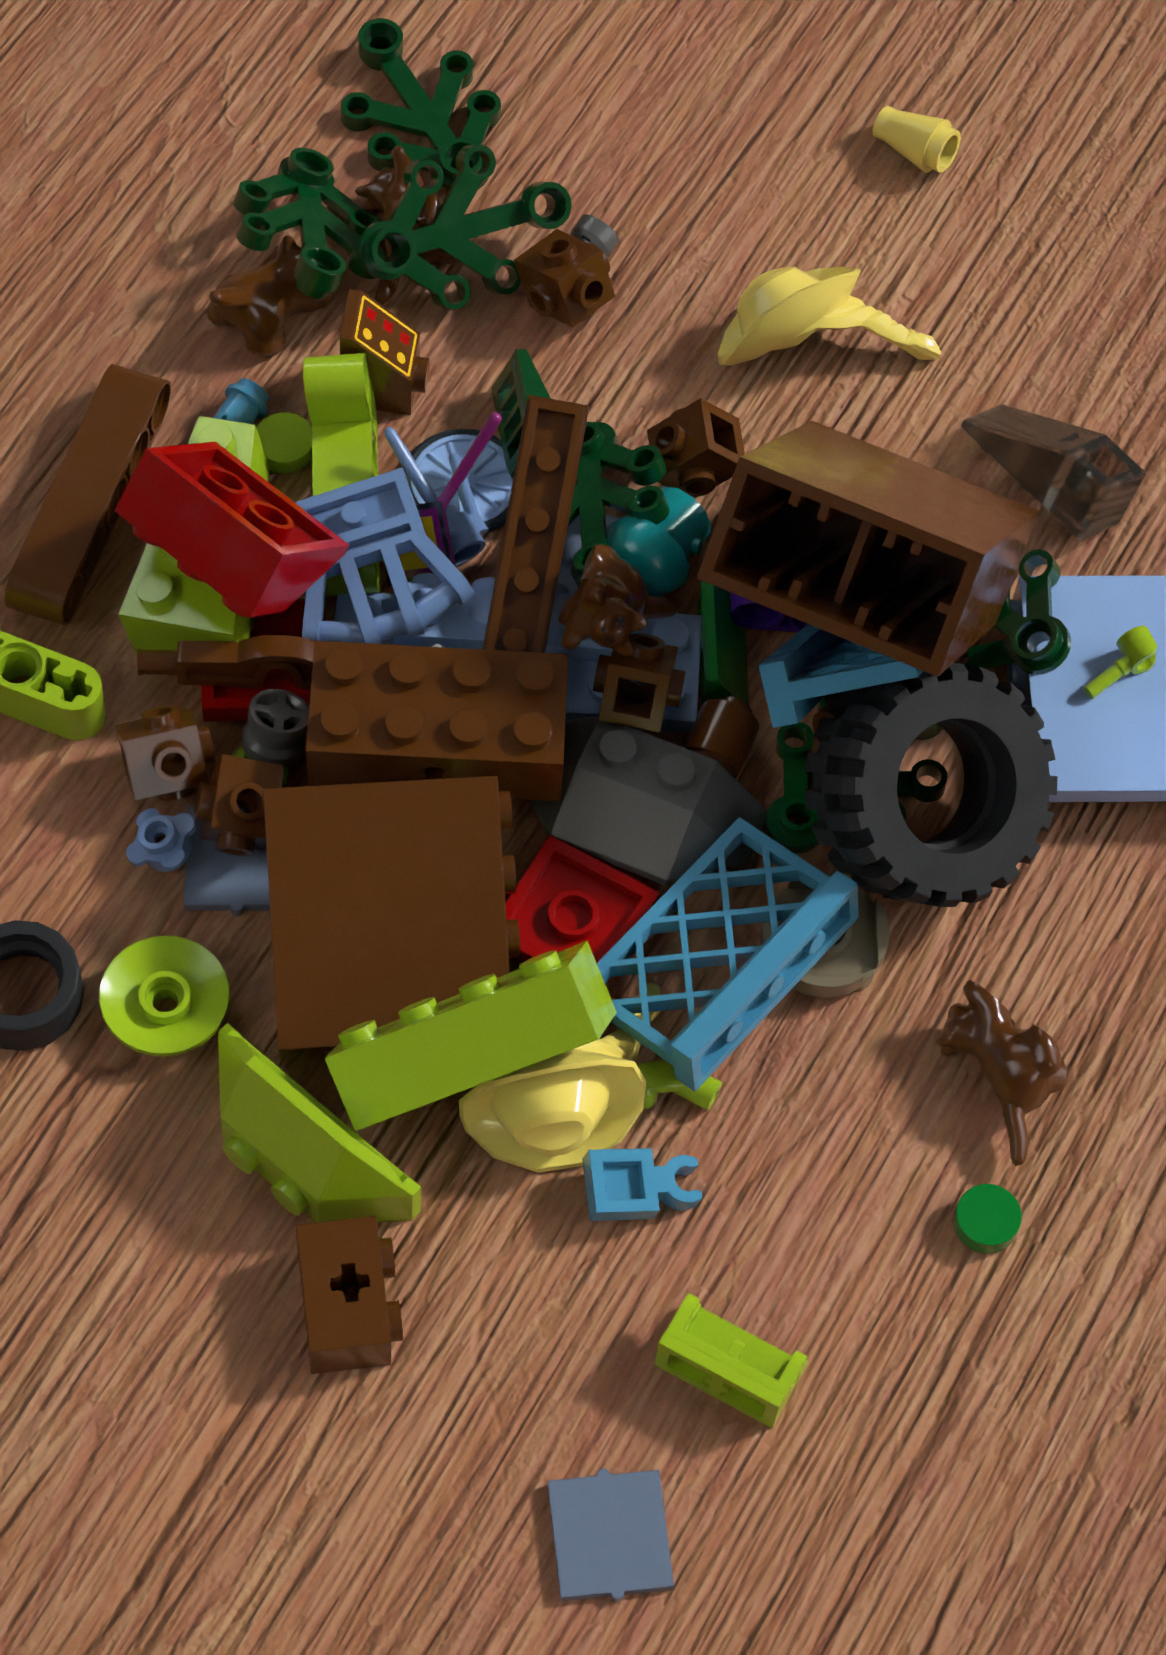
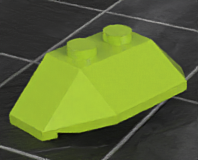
(302, 1145)

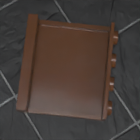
(384, 899)

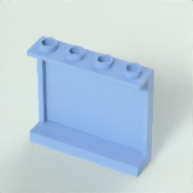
(1117, 741)

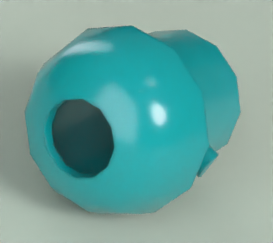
(664, 548)

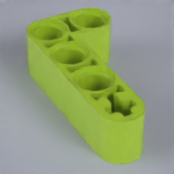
(343, 436)
(58, 698)

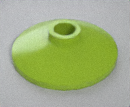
(162, 970)

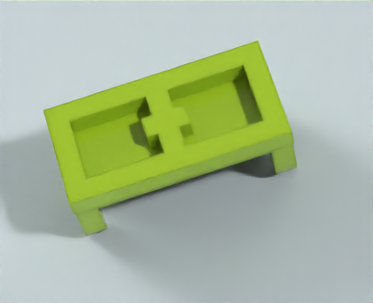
(729, 1362)

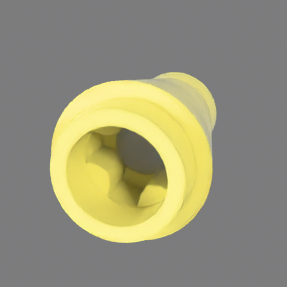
(919, 138)

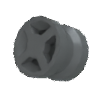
(276, 727)

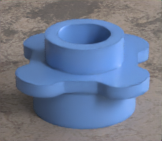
(168, 853)

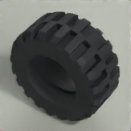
(1000, 801)

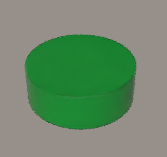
(987, 1218)

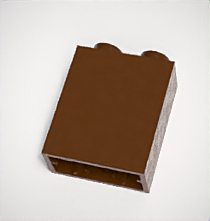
(867, 545)

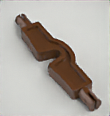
(232, 663)

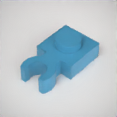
(629, 1186)

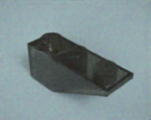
(1064, 466)

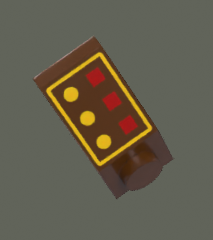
(390, 351)

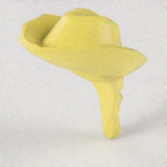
(790, 305)
(560, 1106)

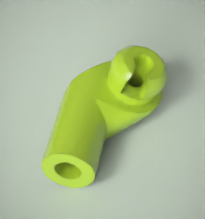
(662, 1079)

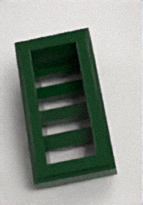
(510, 400)

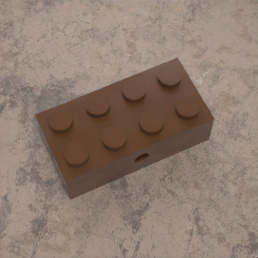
(437, 716)

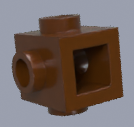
(565, 278)
(698, 447)
(639, 685)
(165, 753)
(231, 784)

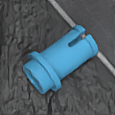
(243, 402)

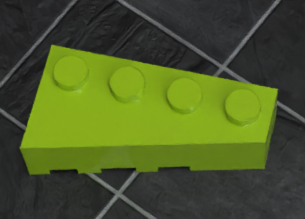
(164, 601)
(471, 1037)

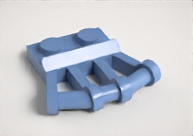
(379, 525)

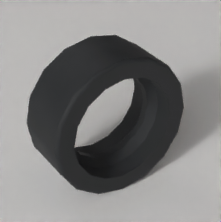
(55, 1018)

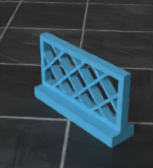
(820, 665)
(767, 969)

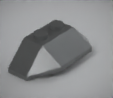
(644, 801)

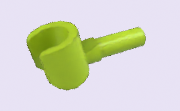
(1138, 657)

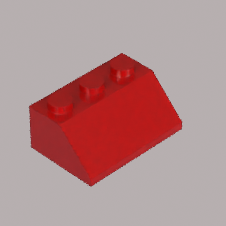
(228, 527)

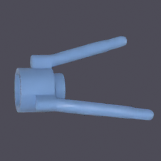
(465, 526)

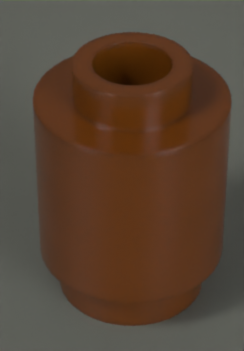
(724, 732)

